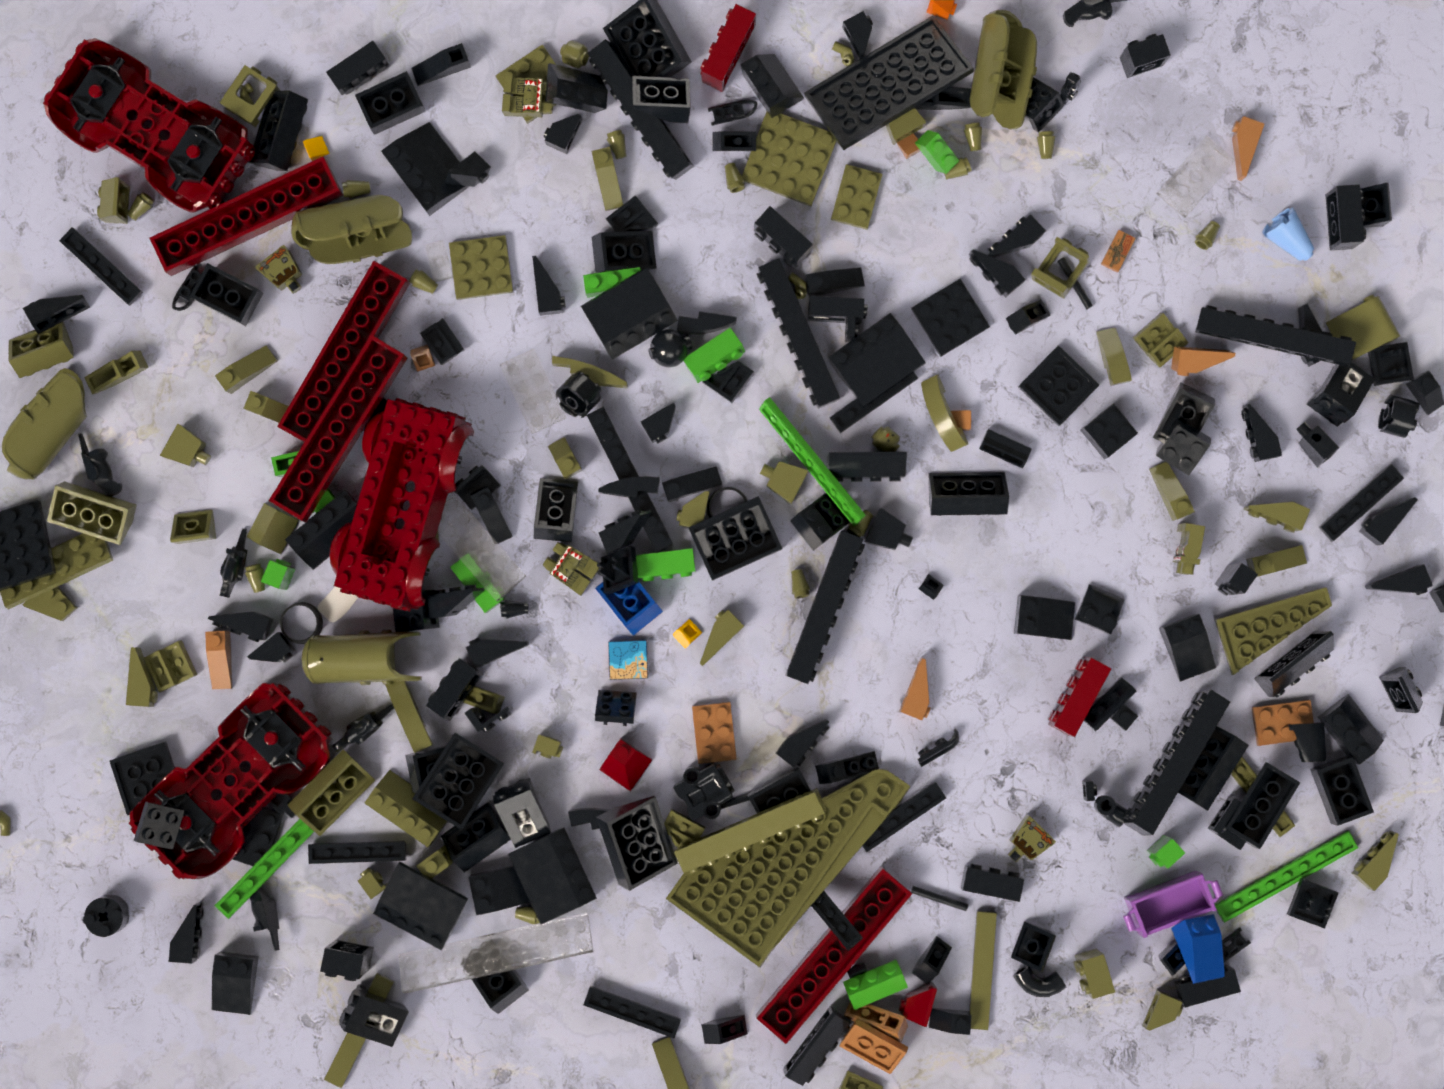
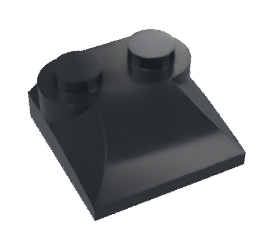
(1099, 609)

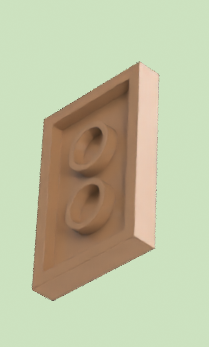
(1273, 720)
(714, 733)
(873, 1046)

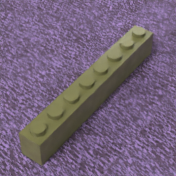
(750, 830)

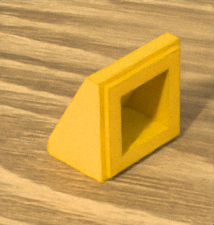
(316, 147)
(687, 633)

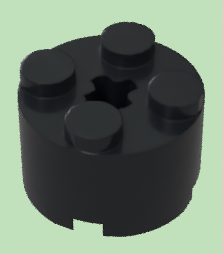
(578, 395)
(1398, 416)
(96, 919)

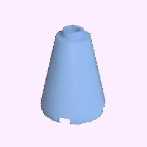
(1290, 235)

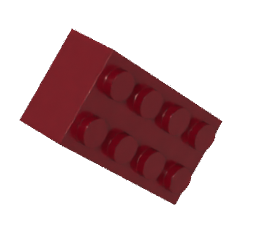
(728, 48)
(1079, 696)

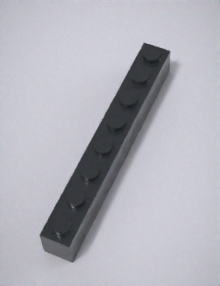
(653, 129)
(798, 334)
(1276, 337)
(624, 469)

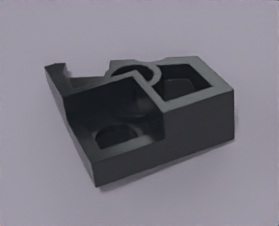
(1310, 741)

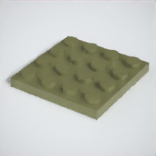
(789, 158)

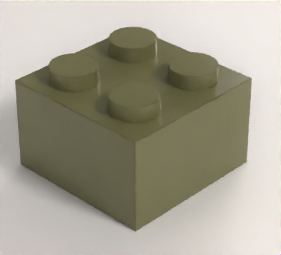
(1094, 973)

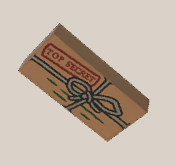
(1118, 251)

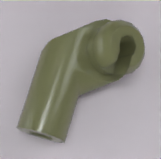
(846, 53)
(245, 91)
(800, 285)
(5, 823)

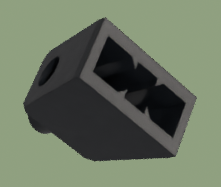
(1321, 449)
(887, 531)

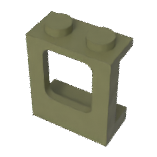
(240, 107)
(1052, 282)

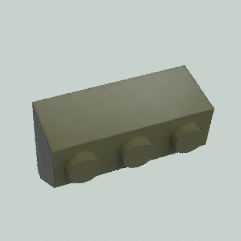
(39, 351)

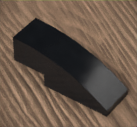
(948, 99)
(704, 324)
(631, 486)
(585, 815)

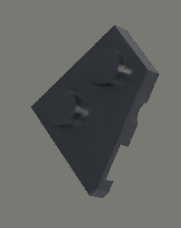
(631, 217)
(730, 381)

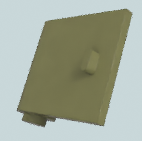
(1366, 325)

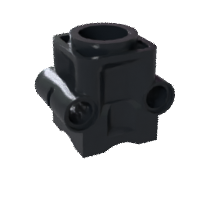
(709, 788)

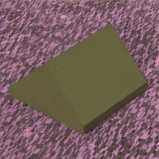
(193, 527)
(272, 528)

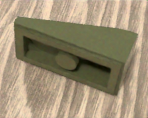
(485, 700)

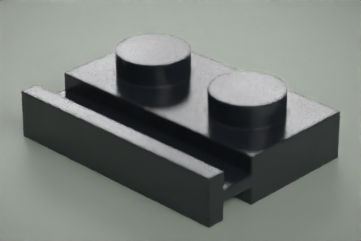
(442, 341)

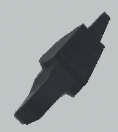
(1088, 11)
(98, 469)
(233, 565)
(362, 728)
(265, 915)

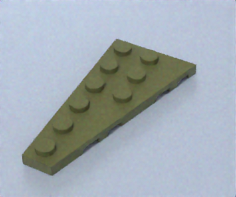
(1261, 628)

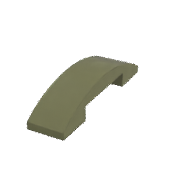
(941, 414)

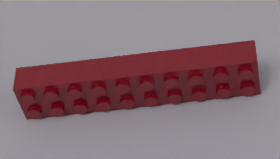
(245, 216)
(364, 316)
(338, 429)
(830, 959)

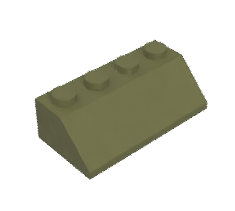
(91, 512)
(331, 792)
(394, 801)

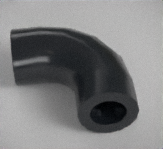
(1110, 810)
(1039, 986)

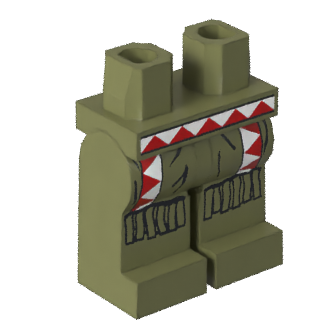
(525, 97)
(1189, 547)
(566, 567)

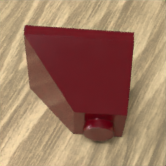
(625, 764)
(918, 1004)

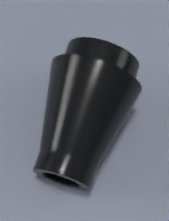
(513, 608)

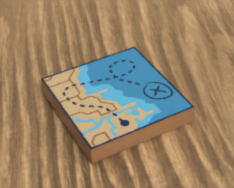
(628, 660)

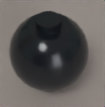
(669, 348)

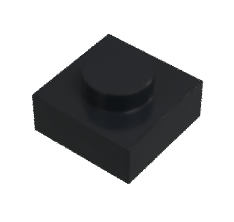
(931, 587)
(1124, 717)
(1089, 790)
(857, 970)

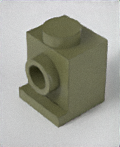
(547, 746)
(372, 882)

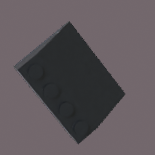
(647, 41)
(423, 165)
(629, 313)
(876, 360)
(735, 538)
(1296, 662)
(458, 781)
(636, 842)
(552, 876)
(420, 905)

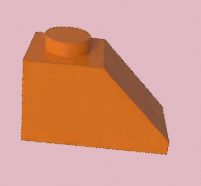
(941, 8)

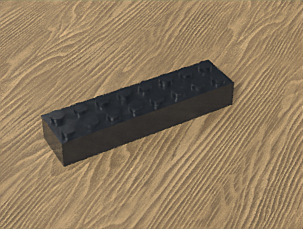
(824, 607)
(1176, 762)

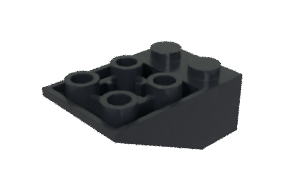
(819, 521)

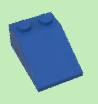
(632, 606)
(1201, 947)

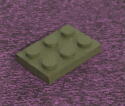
(856, 197)

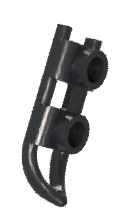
(736, 109)
(185, 291)
(942, 747)
(1237, 941)

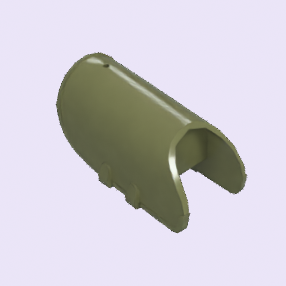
(1004, 69)
(351, 229)
(44, 425)
(354, 658)

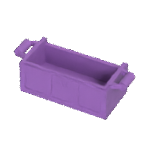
(1170, 903)

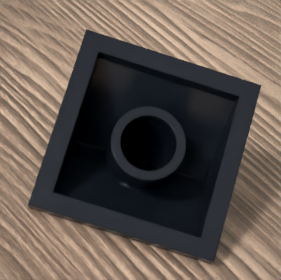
(1376, 205)
(1033, 946)

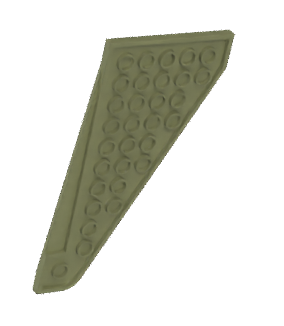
(768, 888)

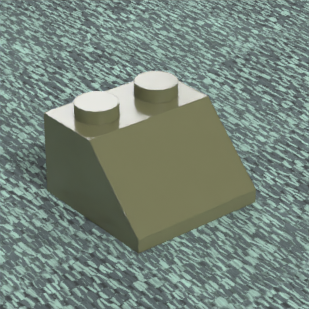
(113, 201)

